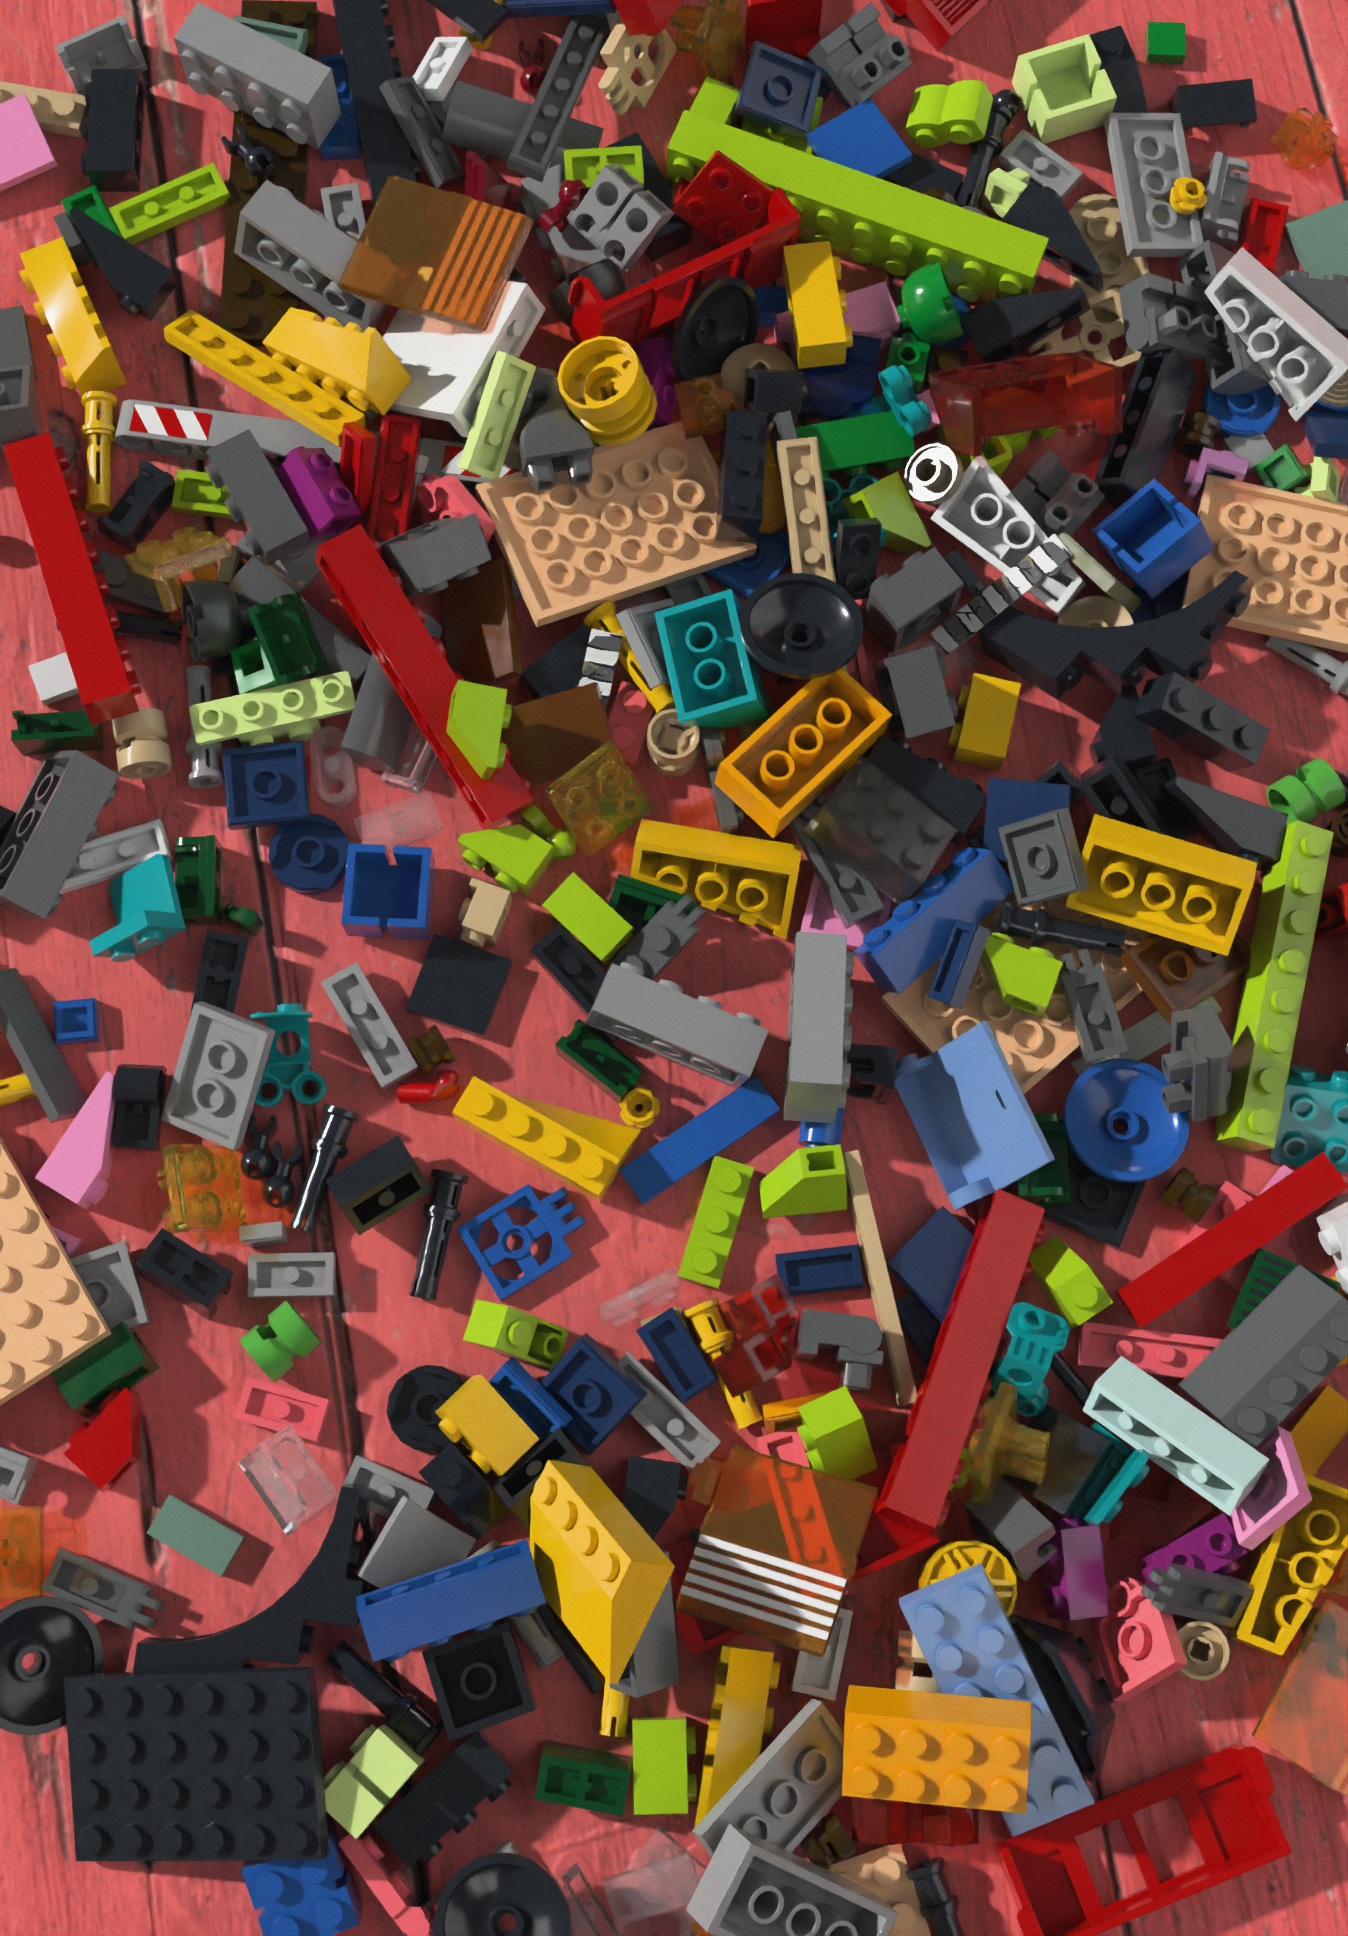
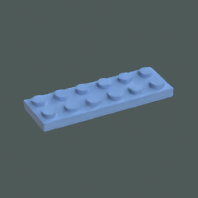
(980, 1656)

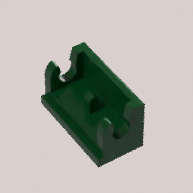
(288, 638)
(55, 732)
(199, 879)
(640, 901)
(600, 1061)
(1051, 1182)
(107, 1366)
(583, 1778)

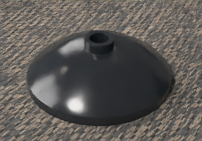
(714, 325)
(803, 610)
(62, 1645)
(500, 1885)

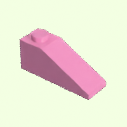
(868, 311)
(86, 1150)

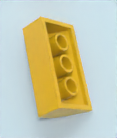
(1163, 885)

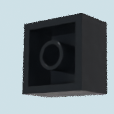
(479, 1680)

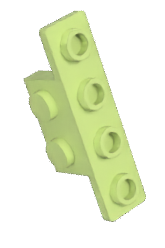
(275, 712)

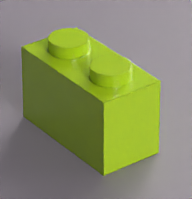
(836, 1436)
(661, 1765)

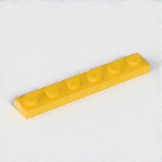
(262, 376)

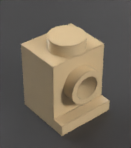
(484, 913)

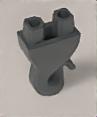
(551, 437)

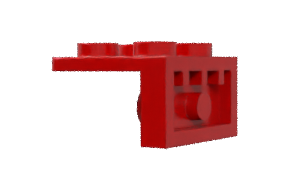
(784, 25)
(721, 199)

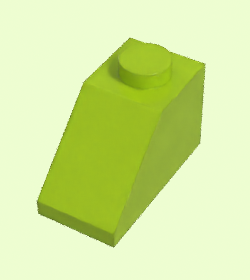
(1068, 1282)

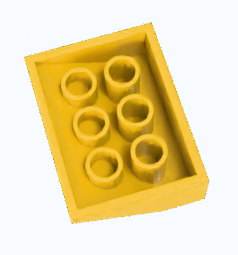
(594, 1563)

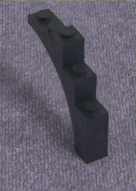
(1116, 656)
(282, 1631)

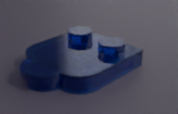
(845, 386)

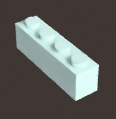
(1175, 1435)

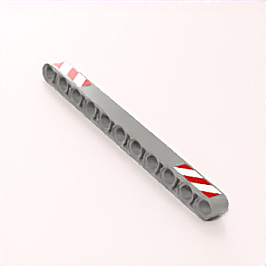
(192, 431)

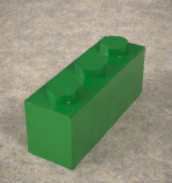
(860, 444)

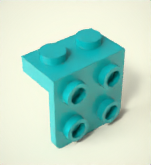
(144, 911)
(1313, 1118)
(1120, 1471)

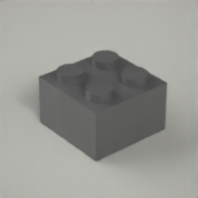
(436, 553)
(912, 600)
(915, 692)

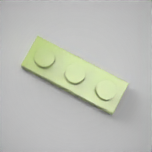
(497, 416)

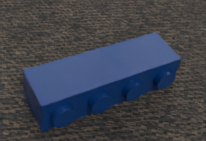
(923, 925)
(450, 1601)

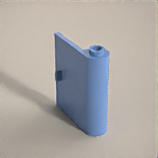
(971, 1116)

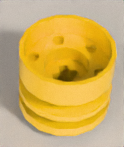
(607, 390)
(961, 1555)

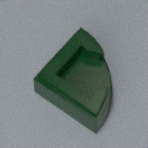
(242, 918)

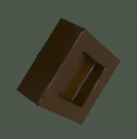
(944, 358)

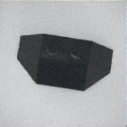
(1071, 1689)

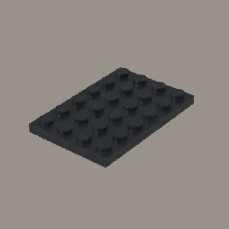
(196, 1765)

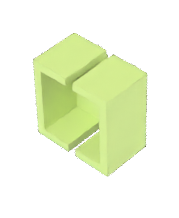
(1057, 86)
(368, 1782)

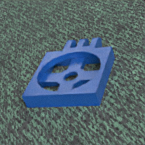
(550, 1220)

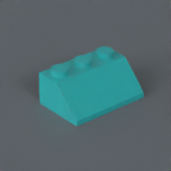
(708, 664)

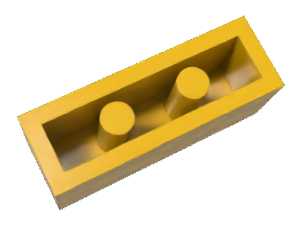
(816, 304)

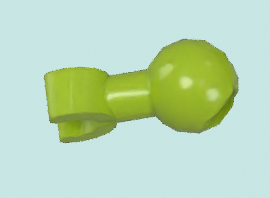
(561, 839)

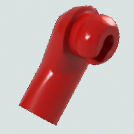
(428, 1093)

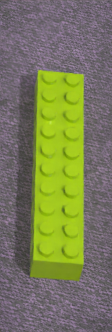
(869, 215)

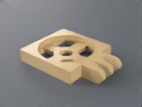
(621, 63)
(1106, 300)

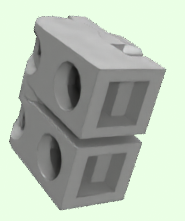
(620, 216)

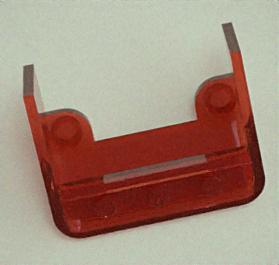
(1026, 396)

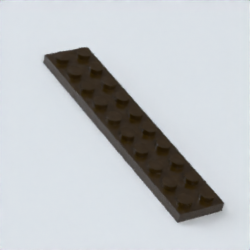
(250, 298)

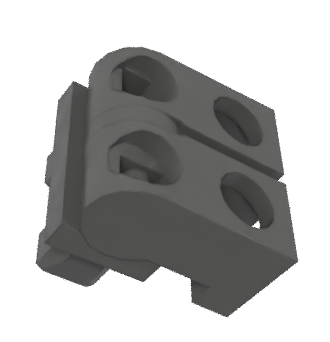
(860, 57)
(1162, 317)
(1056, 497)
(1197, 1064)
(848, 1337)

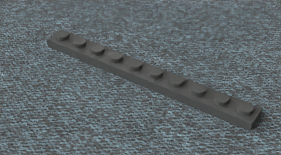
(847, 890)

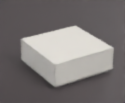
(53, 679)

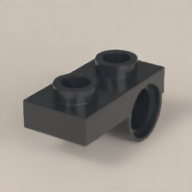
(857, 555)
(140, 1106)

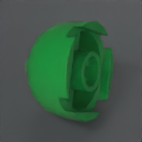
(929, 305)

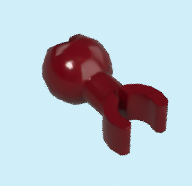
(534, 74)
(570, 197)

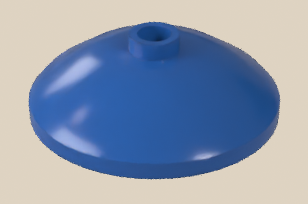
(1131, 1095)

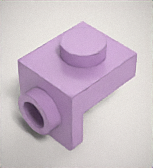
(1216, 463)

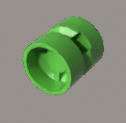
(1310, 790)
(280, 1341)

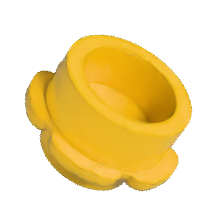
(1187, 195)
(650, 1105)

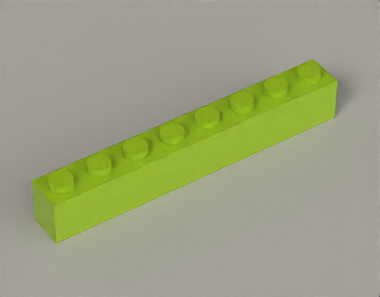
(1274, 988)

